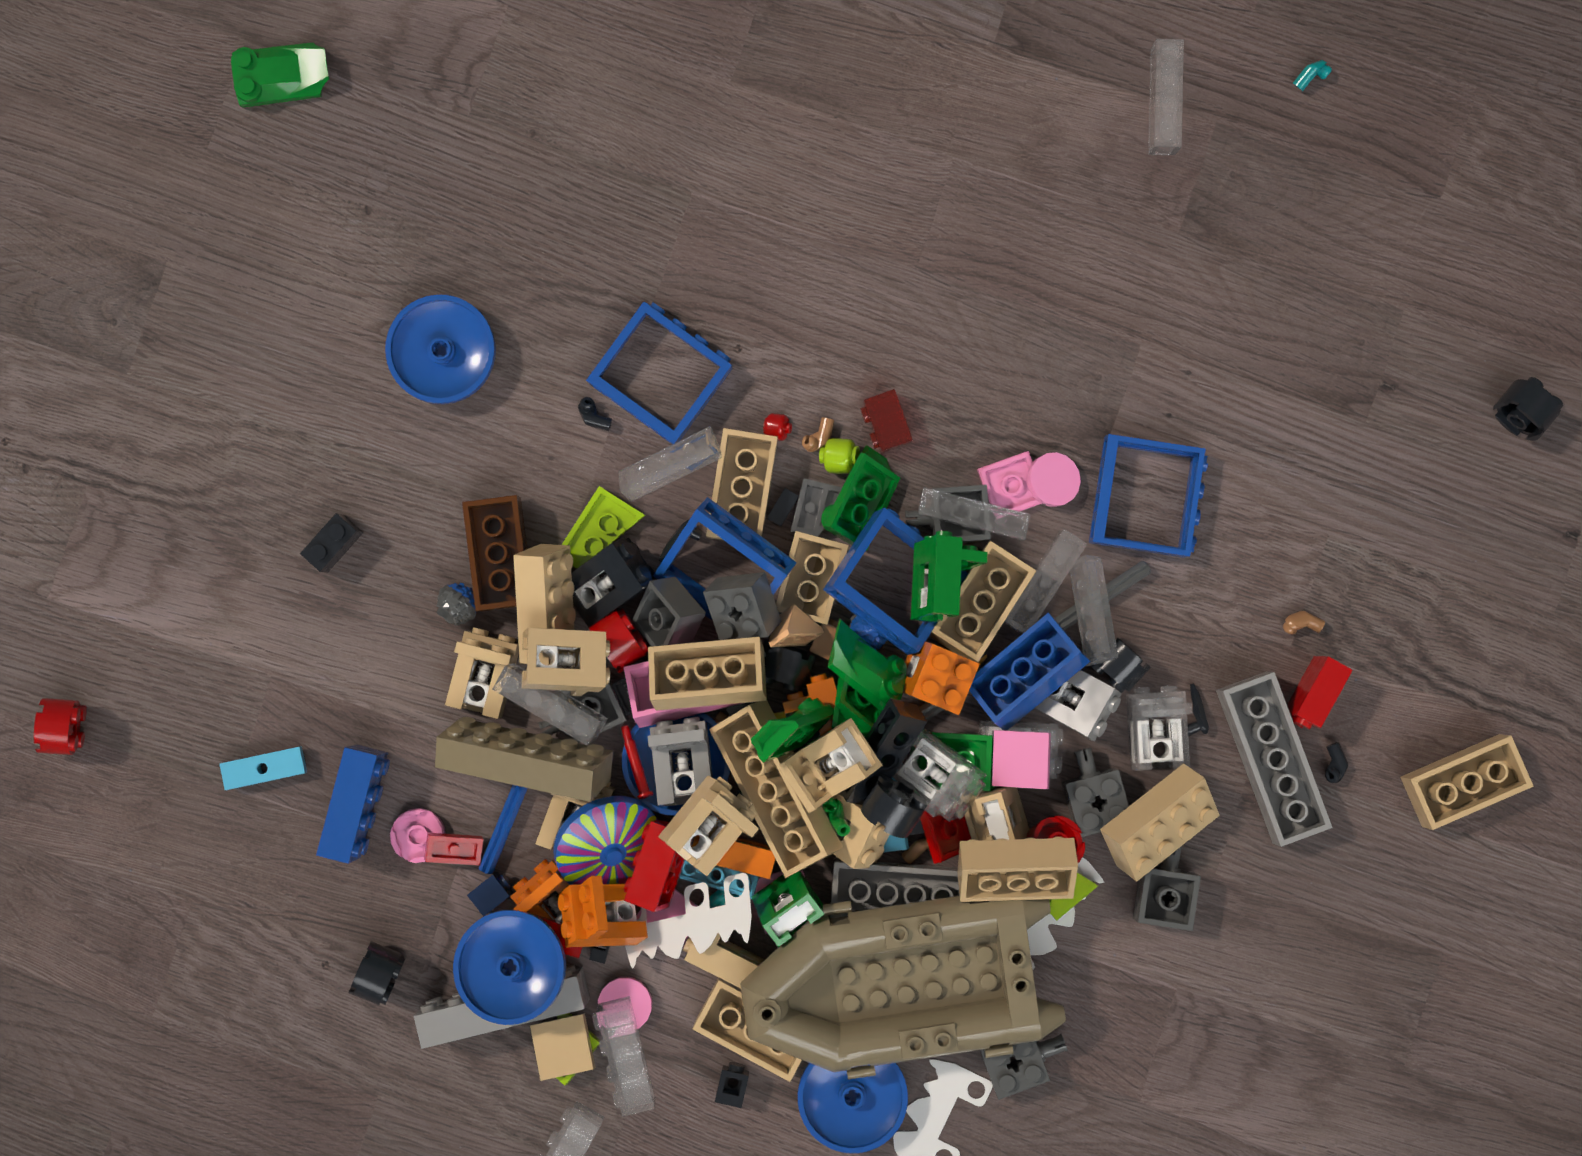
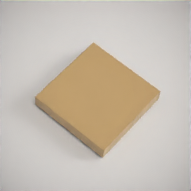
(562, 1047)

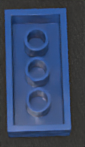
(1027, 672)
(353, 803)

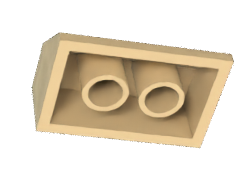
(815, 565)

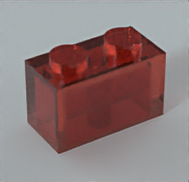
(886, 421)

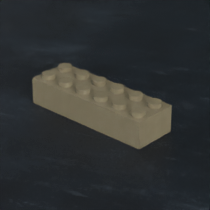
(524, 758)

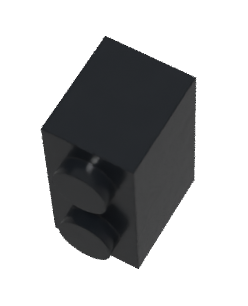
(331, 543)

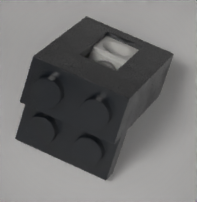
(623, 569)

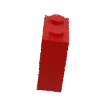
(1317, 691)

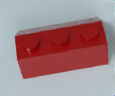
(655, 871)

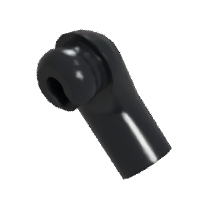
(591, 416)
(1337, 765)

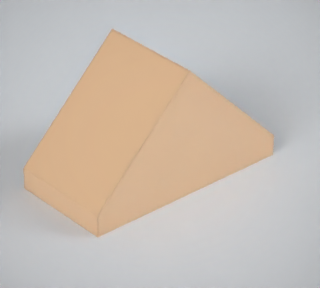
(795, 629)

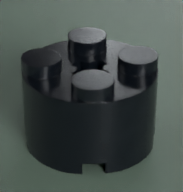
(1527, 408)
(788, 666)
(1125, 669)
(894, 806)
(375, 973)

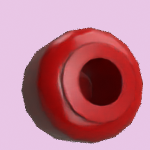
(777, 425)

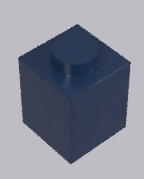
(491, 893)

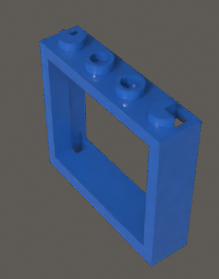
(696, 342)
(1194, 491)
(735, 534)
(862, 606)

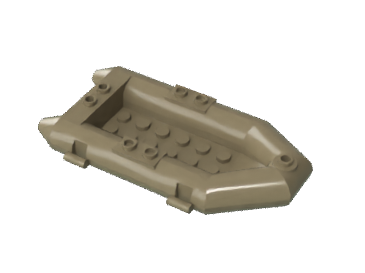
(902, 985)

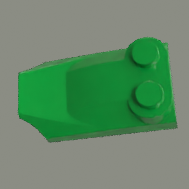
(278, 73)
(863, 493)
(866, 668)
(853, 705)
(791, 733)
(973, 747)

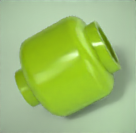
(839, 455)

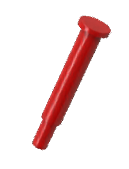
(635, 763)

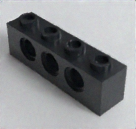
(891, 741)

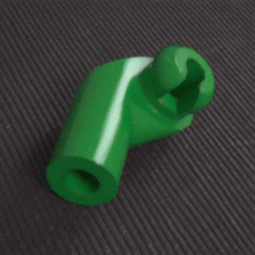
(836, 816)

